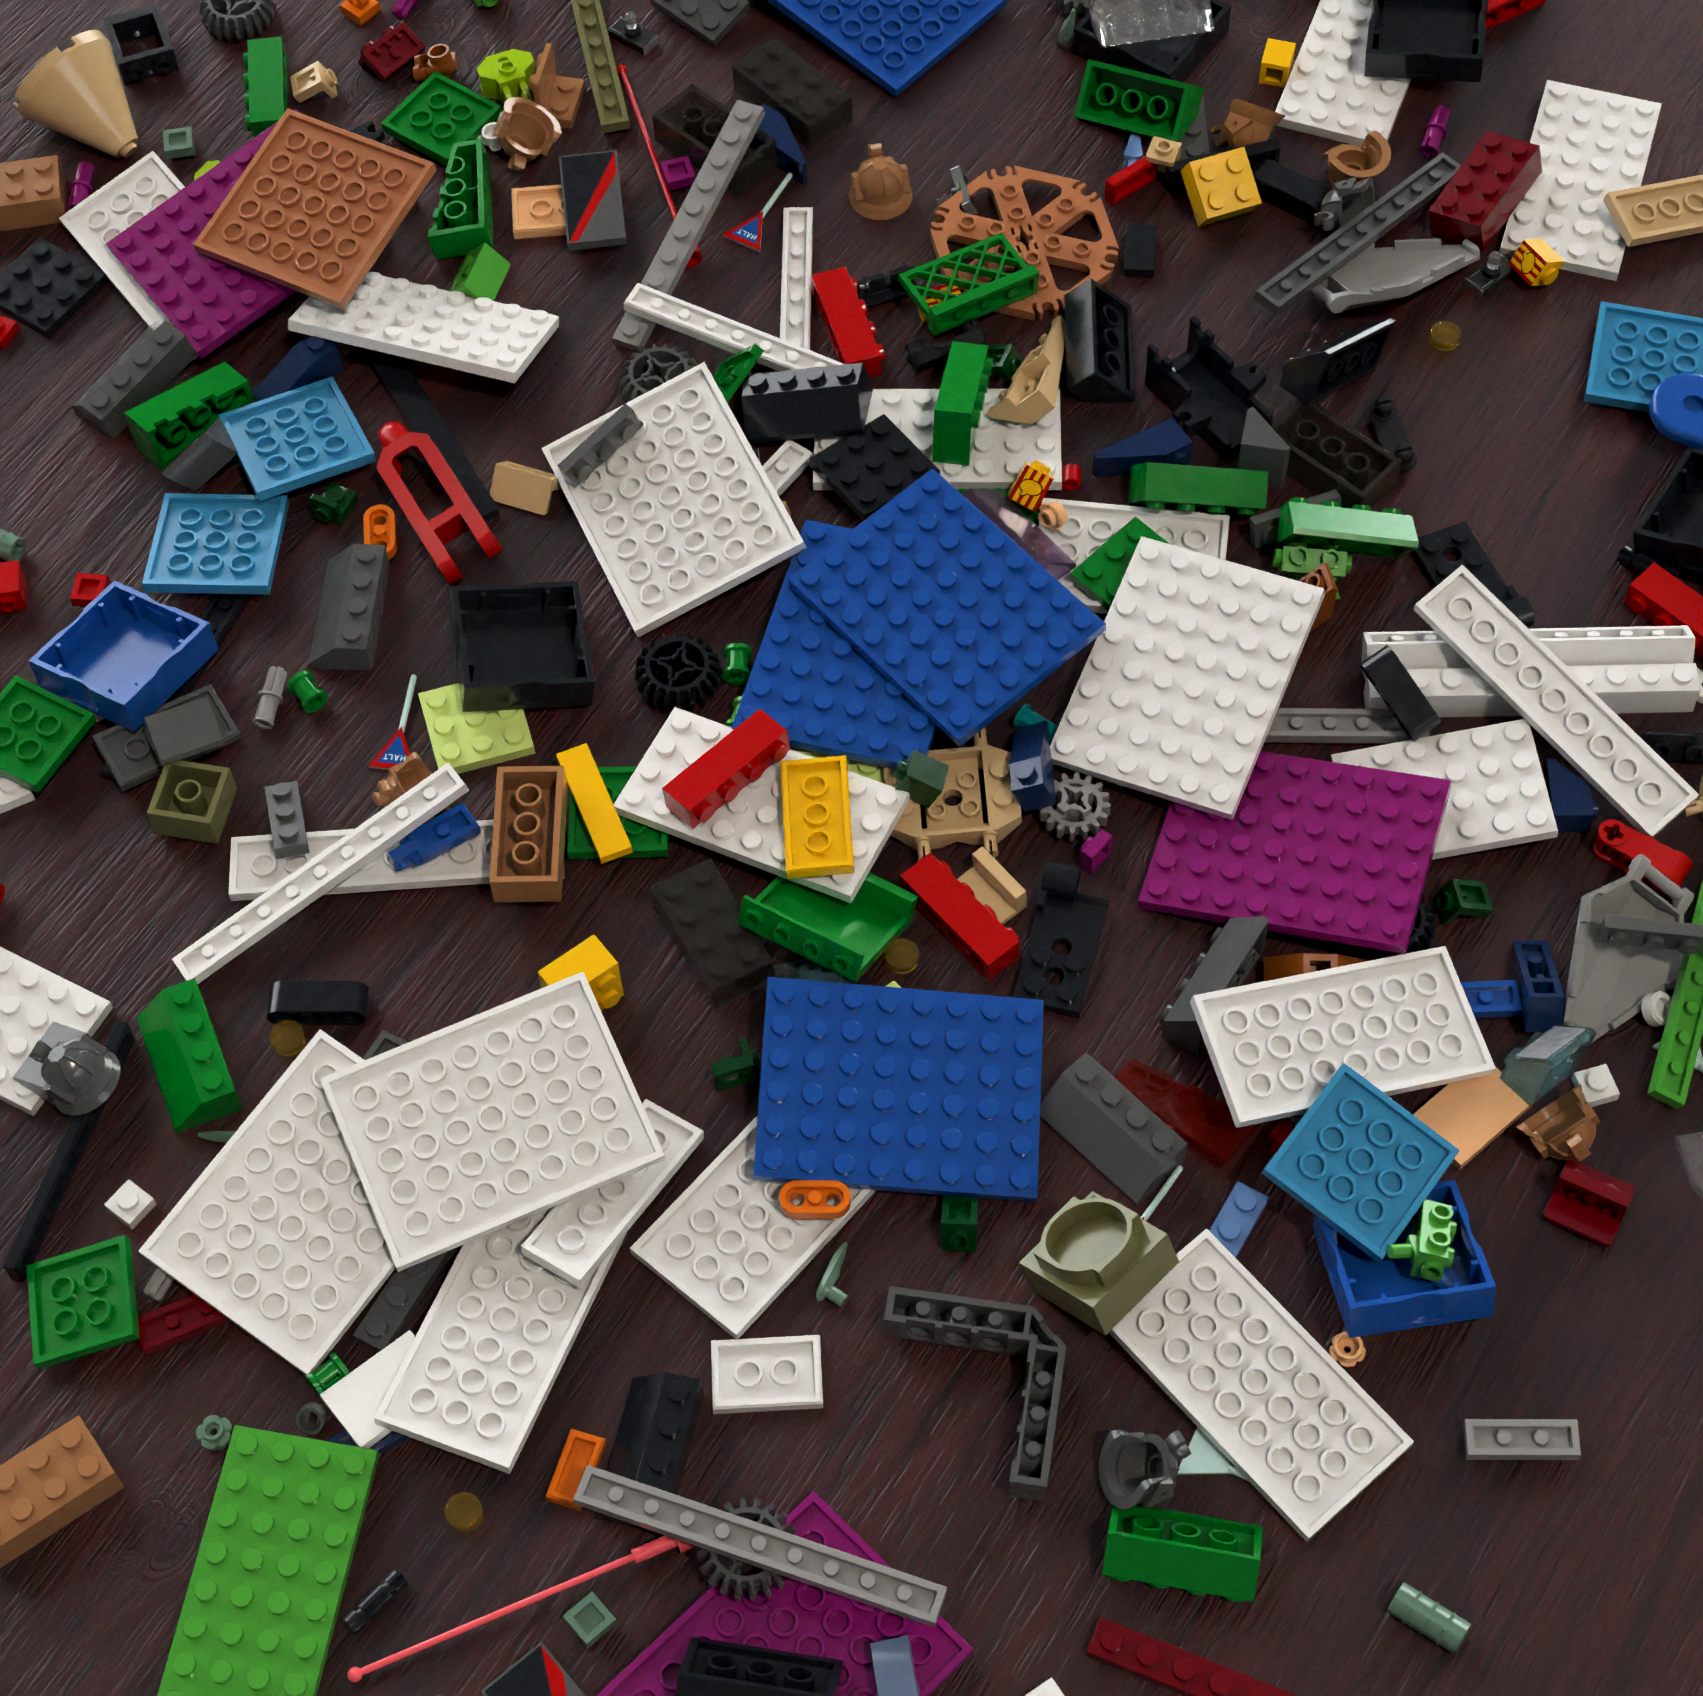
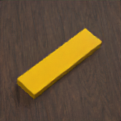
(594, 803)

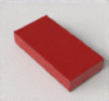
(1129, 180)

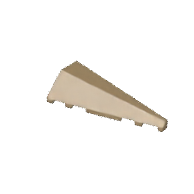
(1035, 381)

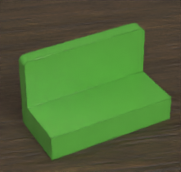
(481, 273)

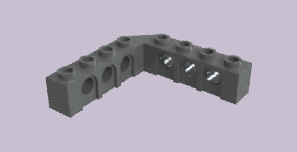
(997, 1329)

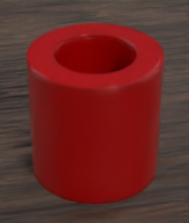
(1071, 477)

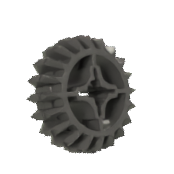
(236, 17)
(652, 369)
(734, 1578)

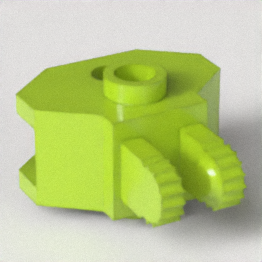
(506, 78)

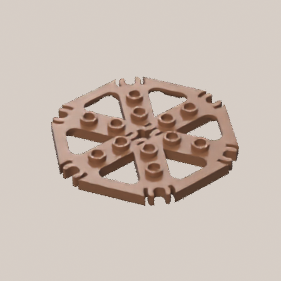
(1044, 239)

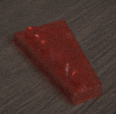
(1187, 1111)

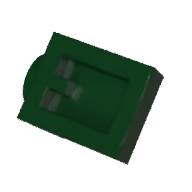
(1005, 361)
(333, 503)
(1463, 898)
(736, 1071)
(959, 1223)

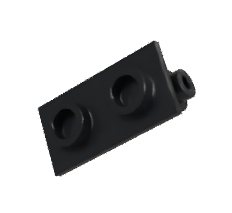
(882, 288)
(1676, 747)

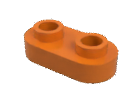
(381, 534)
(815, 1197)

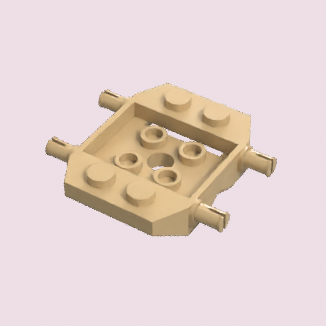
(963, 821)

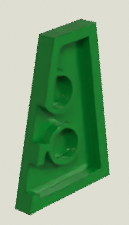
(735, 369)

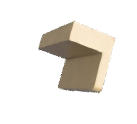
(523, 487)
(994, 886)

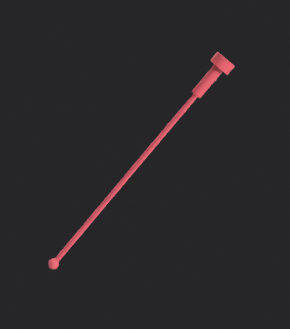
(637, 1554)

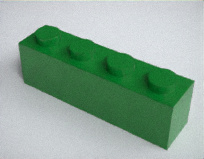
(266, 83)

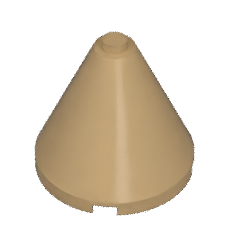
(81, 96)

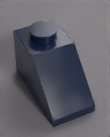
(1569, 799)

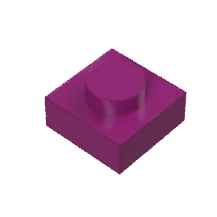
(678, 173)
(1095, 851)

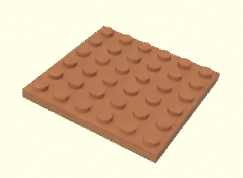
(315, 208)

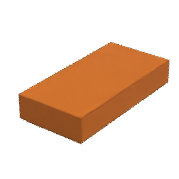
(578, 1452)

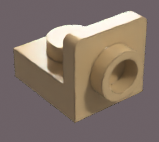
(312, 81)
(1164, 153)

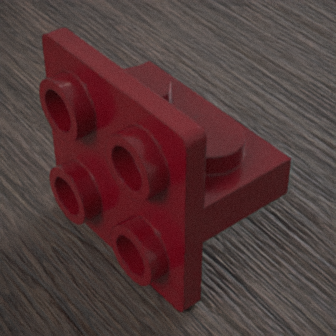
(1589, 1203)

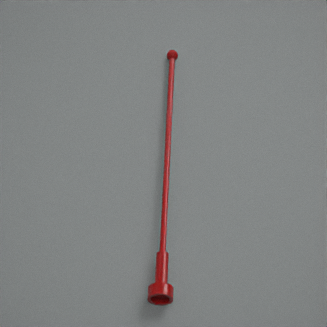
(622, 70)

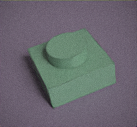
(178, 142)
(590, 1619)

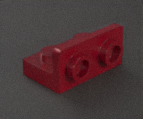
(391, 51)

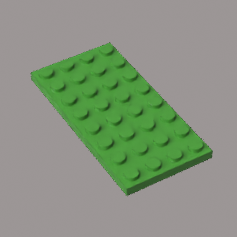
(270, 1567)

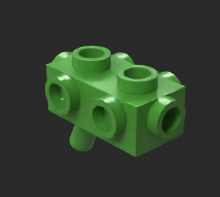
(1298, 560)
(1430, 1243)

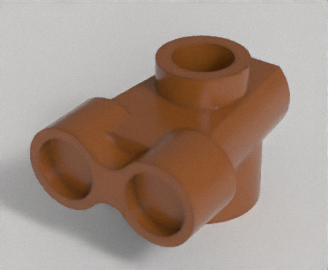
(436, 59)

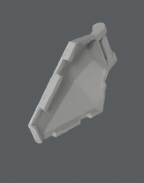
(1392, 272)
(1611, 981)

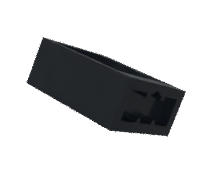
(134, 26)

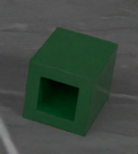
(921, 777)

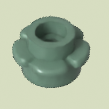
(217, 1441)

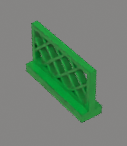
(981, 297)

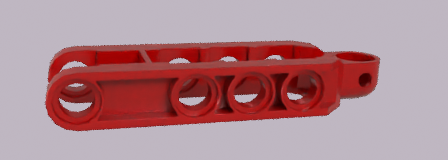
(449, 524)

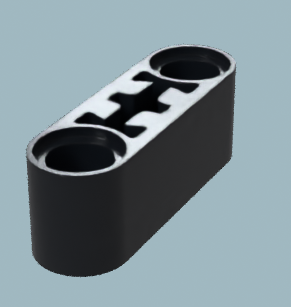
(1289, 190)
(1400, 693)
(318, 1002)

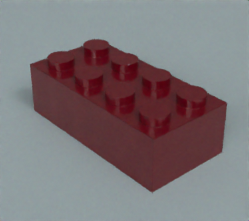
(1485, 190)

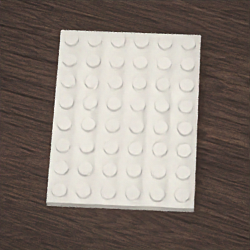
(678, 503)
(1186, 677)
(491, 1120)
(281, 1221)

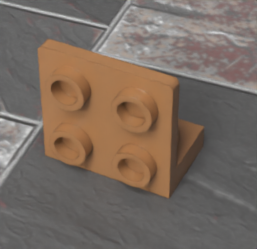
(556, 93)

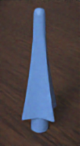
(1133, 150)

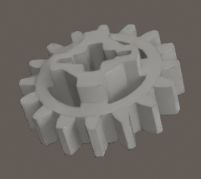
(1075, 806)

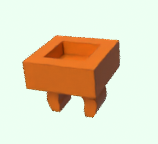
(360, 10)

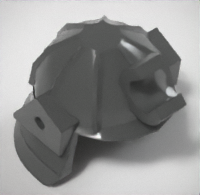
(1344, 203)
(77, 1073)
(1140, 1467)

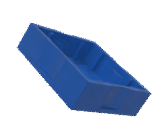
(124, 655)
(1388, 1299)

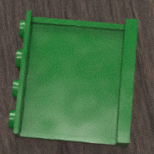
(828, 929)

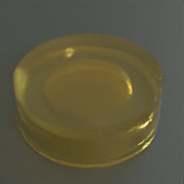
(1445, 335)
(902, 956)
(287, 1037)
(463, 1512)

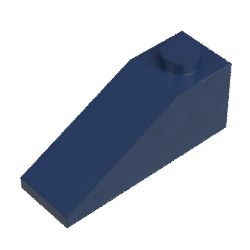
(788, 152)
(304, 364)
(1158, 444)
(1032, 767)
(1538, 985)

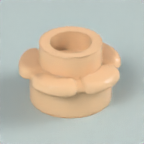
(1052, 515)
(1349, 1359)

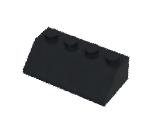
(1099, 345)
(1336, 361)
(806, 403)
(656, 1432)
(747, 1670)

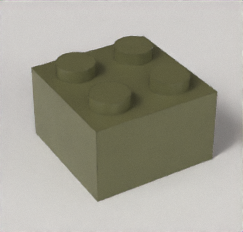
(192, 801)

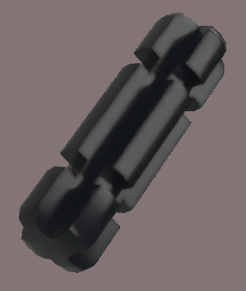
(1640, 561)
(374, 1602)

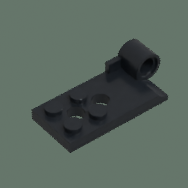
(1464, 544)
(1067, 920)

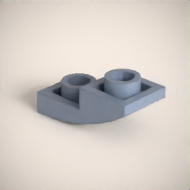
(894, 1667)

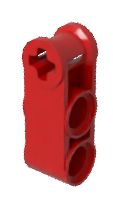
(1630, 843)

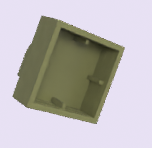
(1098, 1260)

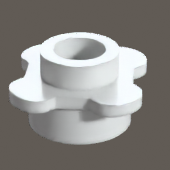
(489, 138)

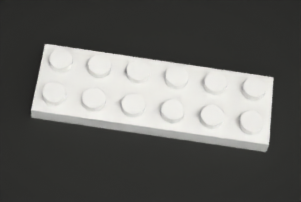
(588, 1227)

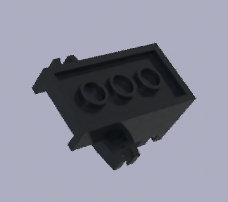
(1207, 390)

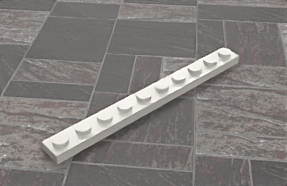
(320, 874)

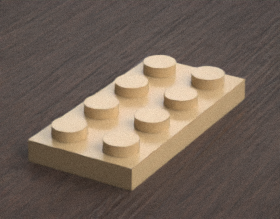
(1658, 210)

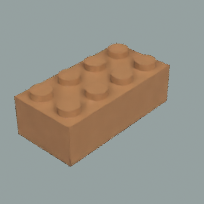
(32, 193)
(529, 834)
(51, 1487)

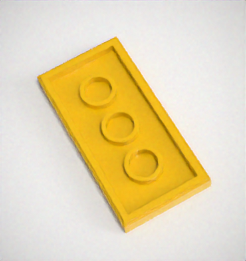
(817, 817)

